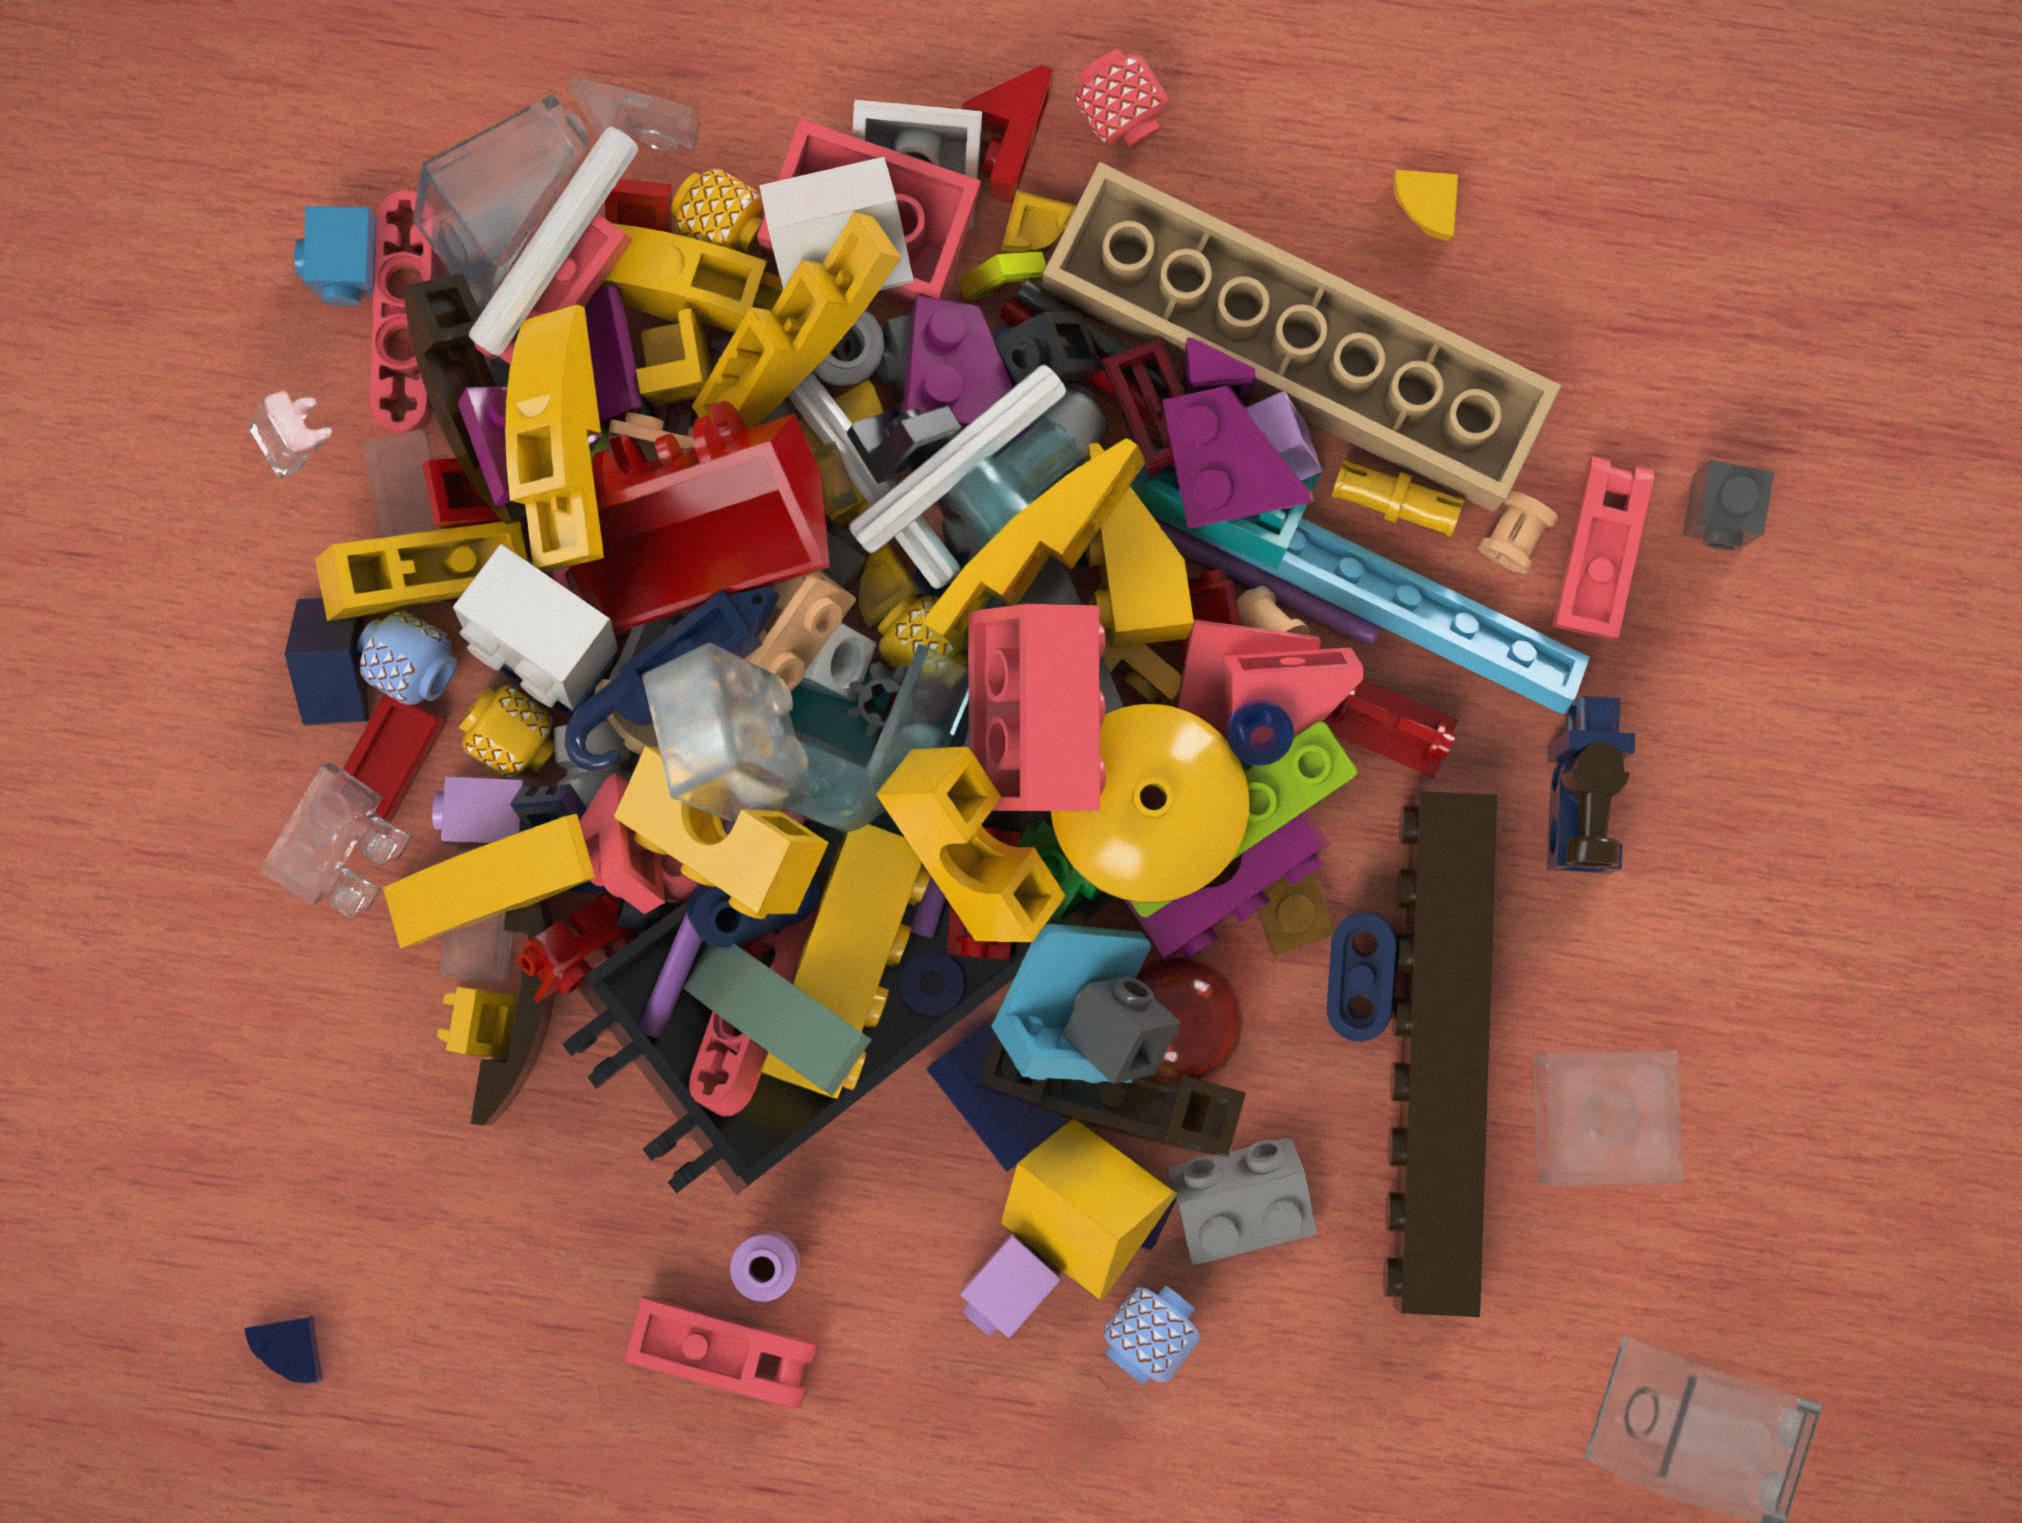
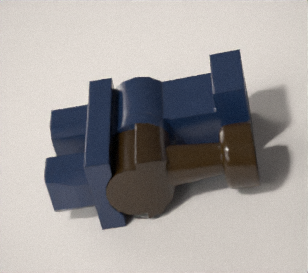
(1583, 787)

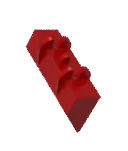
(703, 518)

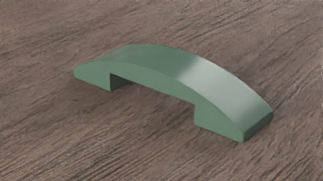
(776, 1014)

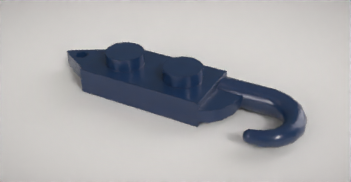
(723, 620)

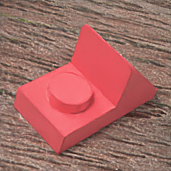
(615, 856)

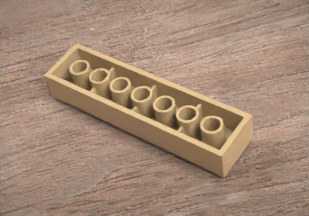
(1331, 346)

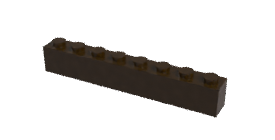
(1443, 1054)

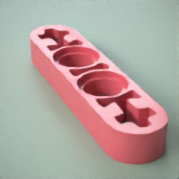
(390, 316)
(714, 1057)

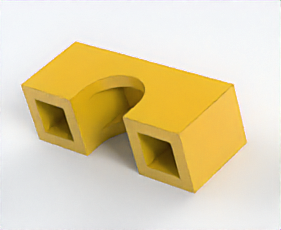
(759, 864)
(993, 887)

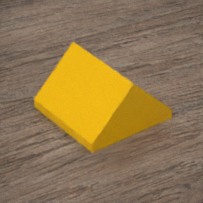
(1084, 1205)

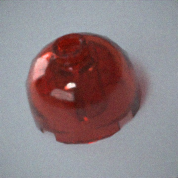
(1208, 1015)

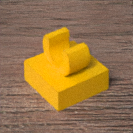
(479, 1022)

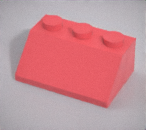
(931, 203)
(1038, 704)

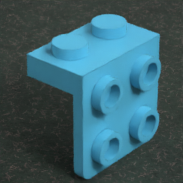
(1044, 990)

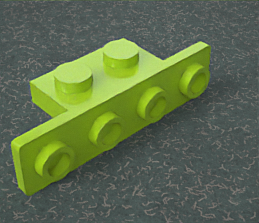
(1287, 788)

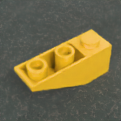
(1141, 575)

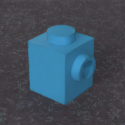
(337, 253)

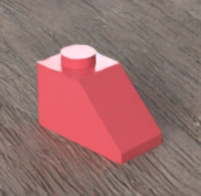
(1301, 682)

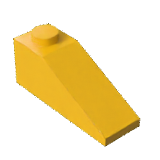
(409, 568)

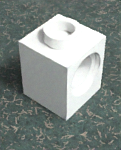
(838, 663)

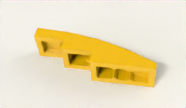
(815, 310)
(1053, 525)
(489, 881)

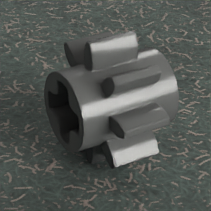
(873, 690)

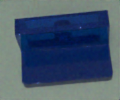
(1001, 1123)

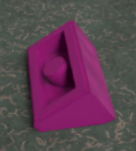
(611, 357)
(1210, 369)

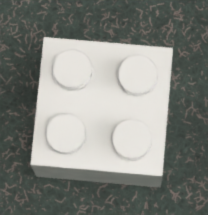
(535, 628)

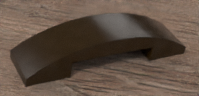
(439, 326)
(503, 1079)
(1180, 1115)

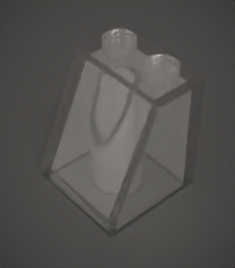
(496, 189)
(1703, 1433)

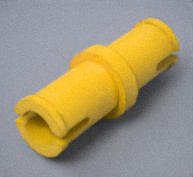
(1397, 497)

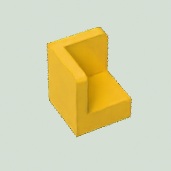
(675, 360)

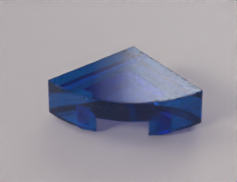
(287, 1348)

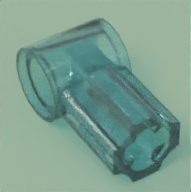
(1009, 483)

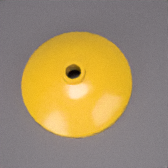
(1166, 850)

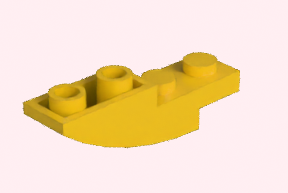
(678, 273)
(547, 434)

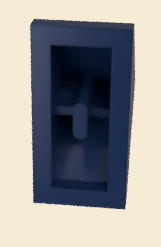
(326, 666)

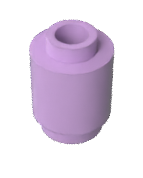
(783, 1255)

